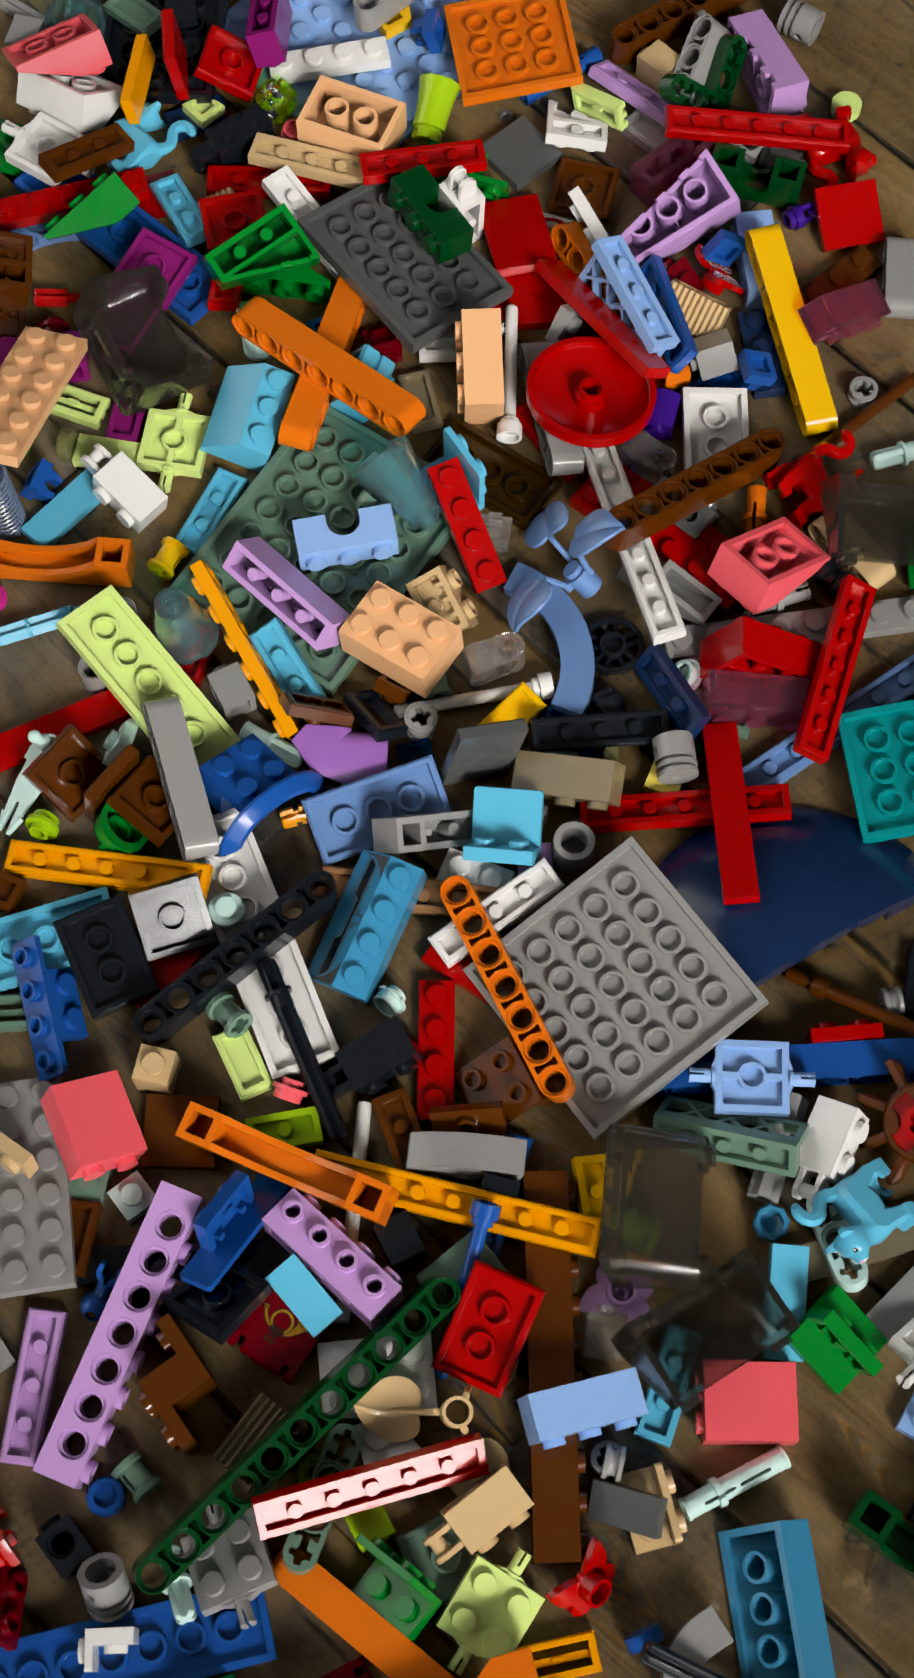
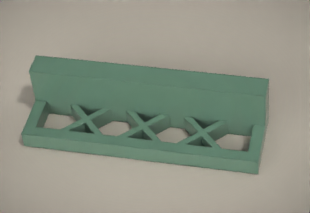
(737, 1145)

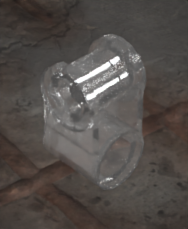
(646, 455)
(491, 659)

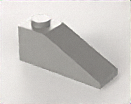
(422, 831)

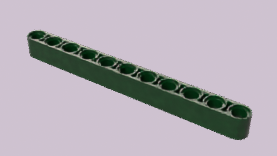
(280, 1437)

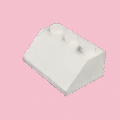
(76, 101)

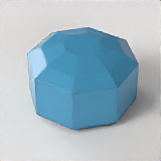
(770, 1223)

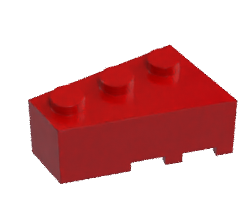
(758, 648)

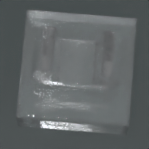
(499, 529)

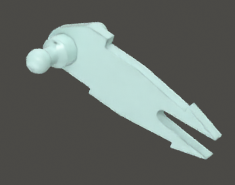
(23, 791)

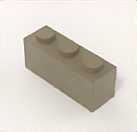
(570, 779)

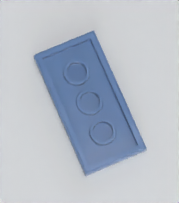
(343, 815)

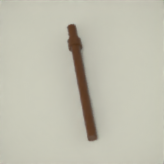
(869, 412)
(822, 988)

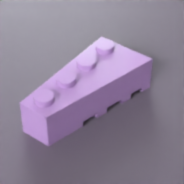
(769, 67)
(684, 213)

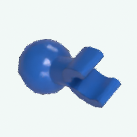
(97, 1300)

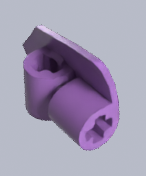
(340, 752)

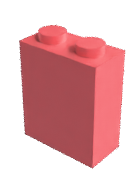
(93, 1125)
(751, 1407)

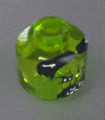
(276, 99)

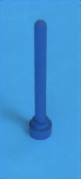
(484, 1215)

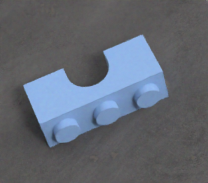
(321, 548)

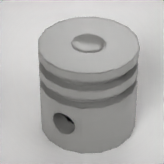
(801, 21)
(675, 757)
(573, 848)
(105, 1587)

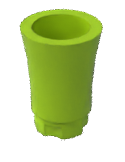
(433, 107)

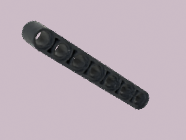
(230, 973)

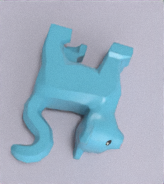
(146, 149)
(862, 1206)

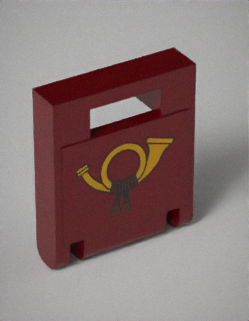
(275, 1338)

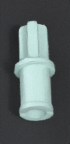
(901, 454)
(280, 747)
(181, 1596)

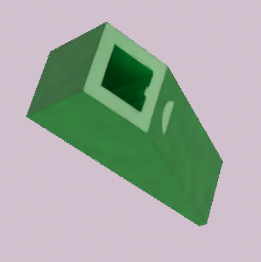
(100, 209)
(300, 284)

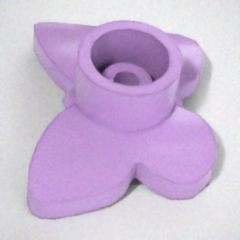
(631, 1300)

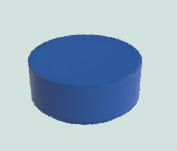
(106, 1496)
(648, 1633)

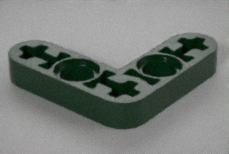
(712, 92)

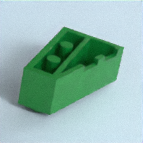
(262, 251)

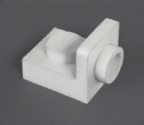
(113, 1639)

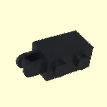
(231, 139)
(375, 1059)

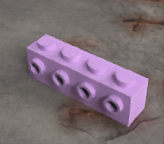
(286, 592)
(333, 1258)

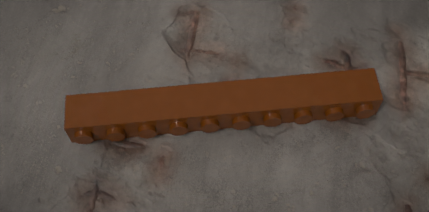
(550, 1365)

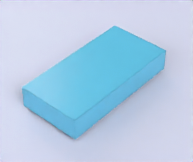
(304, 1295)

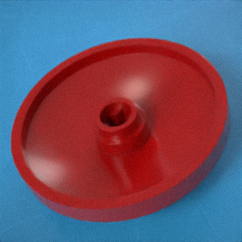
(588, 393)

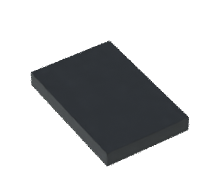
(106, 957)

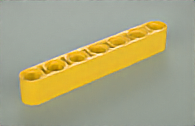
(793, 344)

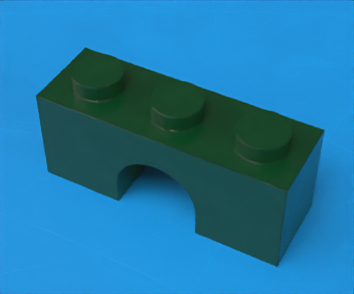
(773, 186)
(441, 233)
(882, 1529)

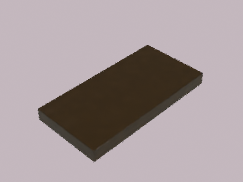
(512, 481)

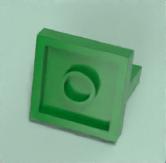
(837, 1340)

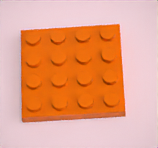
(511, 48)

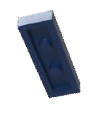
(756, 335)
(672, 690)

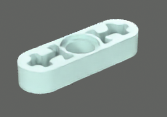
(835, 1259)

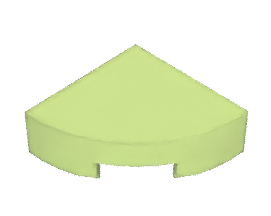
(203, 113)

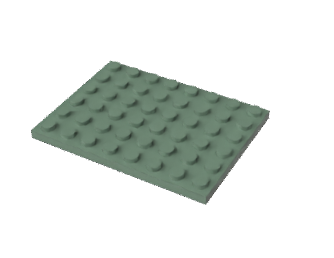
(309, 485)

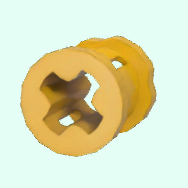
(167, 558)

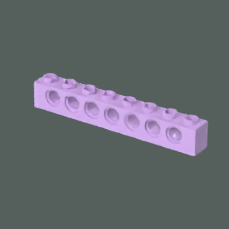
(54, 1458)

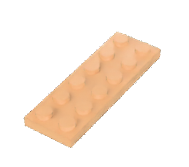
(32, 384)

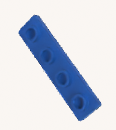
(49, 1006)
(230, 1225)

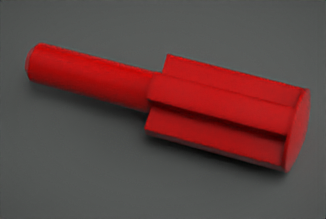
(53, 297)

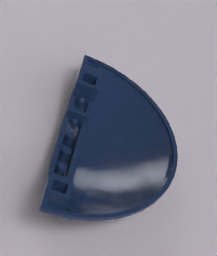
(812, 888)

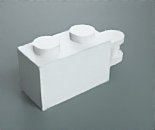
(461, 192)
(124, 488)
(829, 1146)

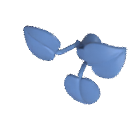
(589, 534)

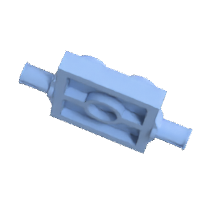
(752, 1078)

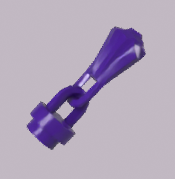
(794, 216)

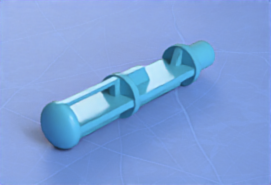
(33, 625)

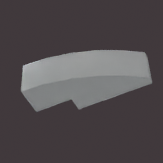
(691, 596)
(466, 1155)

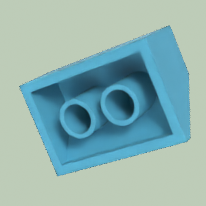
(248, 414)

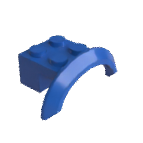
(254, 784)

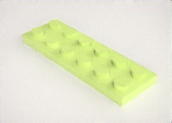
(141, 669)

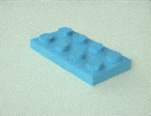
(40, 922)

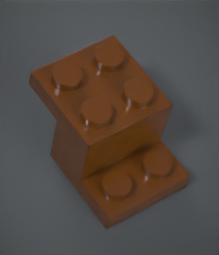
(14, 281)
(176, 1386)

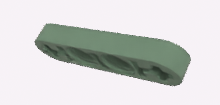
(350, 1456)

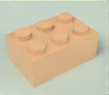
(350, 118)
(479, 366)
(401, 639)

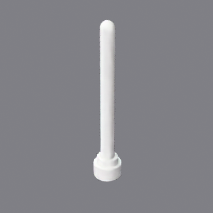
(509, 428)
(541, 686)

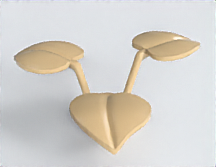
(394, 1412)

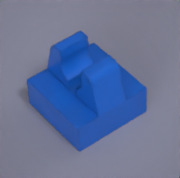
(429, 31)
(756, 369)
(36, 482)

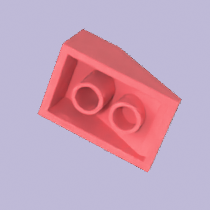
(63, 49)
(766, 564)

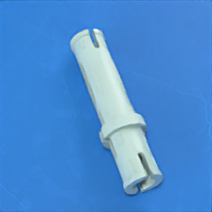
(735, 1482)

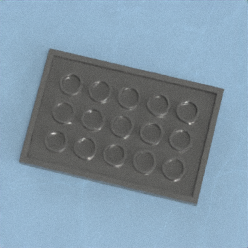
(394, 273)

